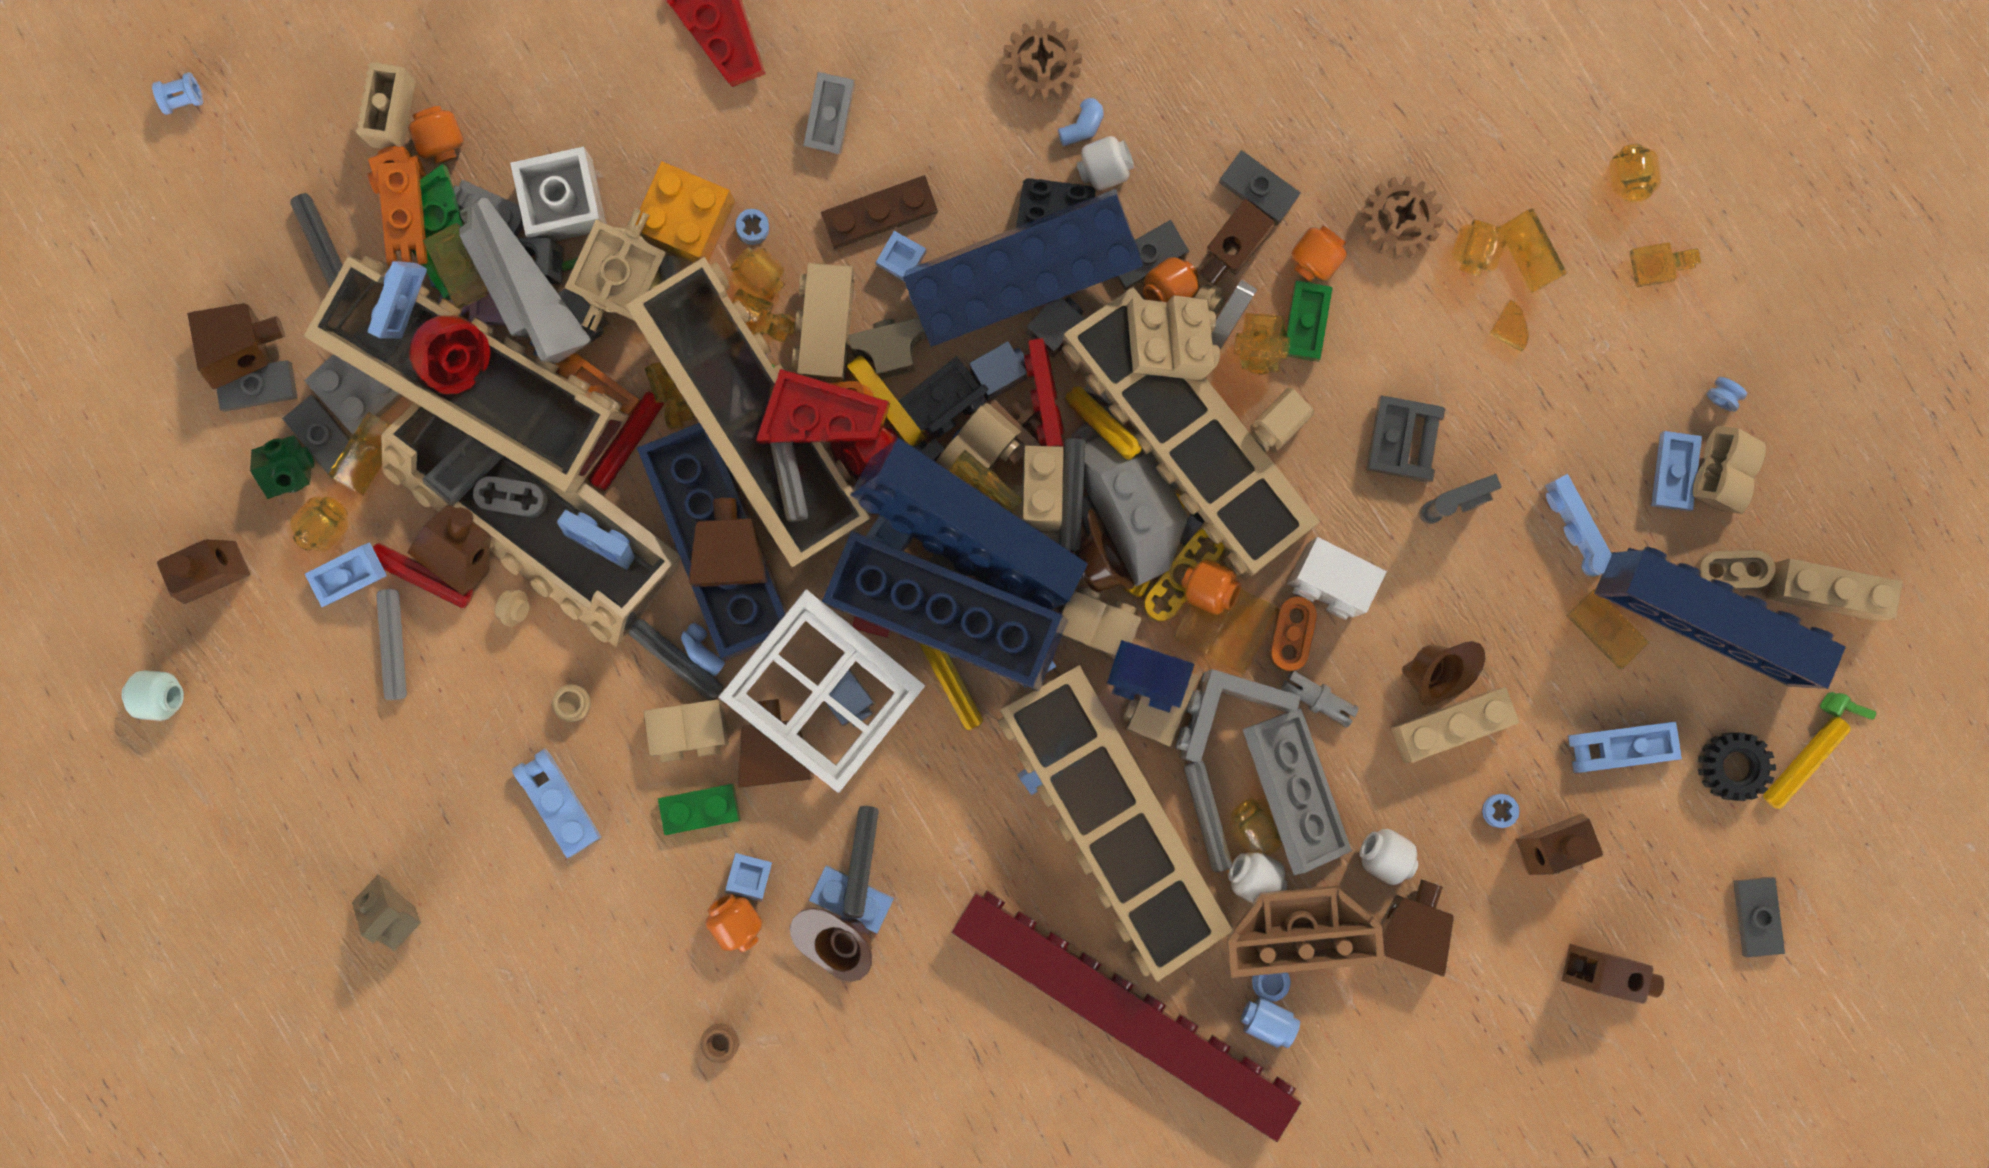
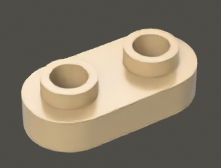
(1733, 568)

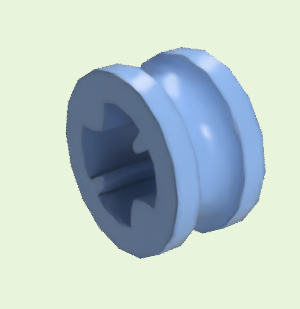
(741, 227)
(1727, 394)
(1512, 811)

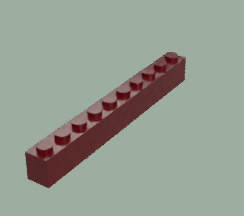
(1126, 1015)

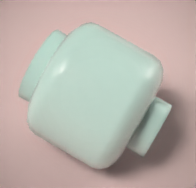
(152, 695)

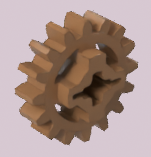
(1056, 60)
(1415, 223)

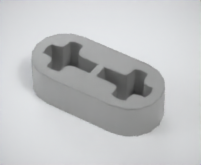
(1232, 312)
(512, 488)

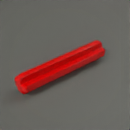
(625, 442)
(419, 575)

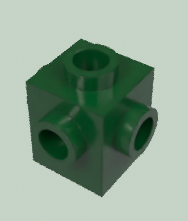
(281, 466)

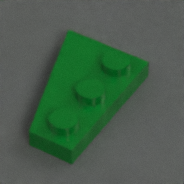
(439, 212)

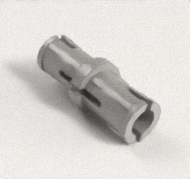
(1320, 698)

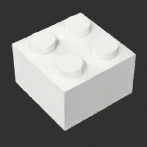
(558, 194)
(1335, 579)

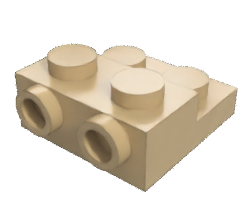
(1172, 337)

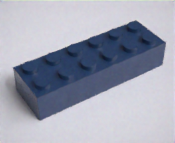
(1023, 268)
(686, 479)
(966, 526)
(945, 610)
(1720, 618)

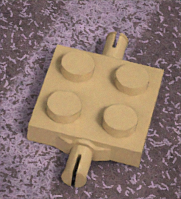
(614, 268)

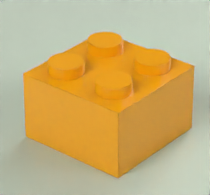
(684, 213)

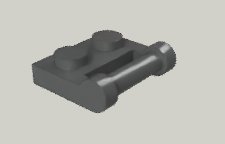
(1394, 434)
(1466, 496)

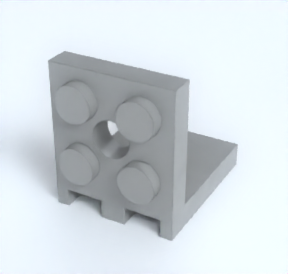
(1205, 701)

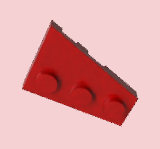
(724, 35)
(1044, 397)
(819, 412)

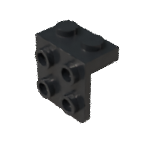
(1046, 197)
(943, 397)

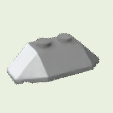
(1135, 508)

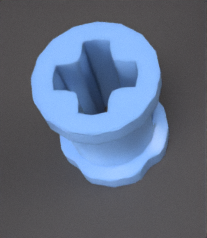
(168, 102)

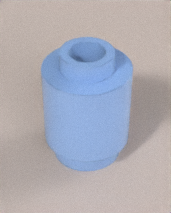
(1270, 1023)

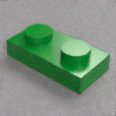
(1308, 320)
(699, 809)

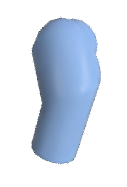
(1086, 125)
(697, 652)

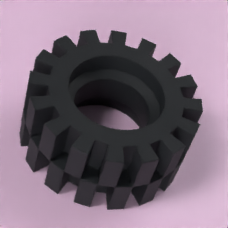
(1758, 766)

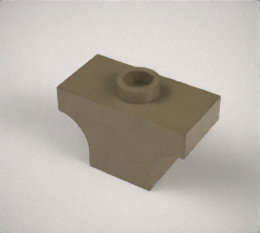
(889, 345)
(384, 914)

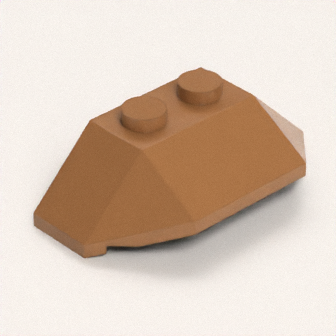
(1304, 933)

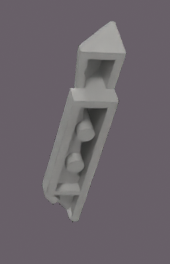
(518, 285)

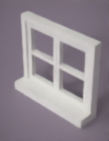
(857, 649)

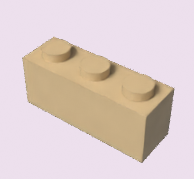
(824, 322)
(1835, 590)
(1455, 725)

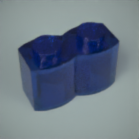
(1149, 675)

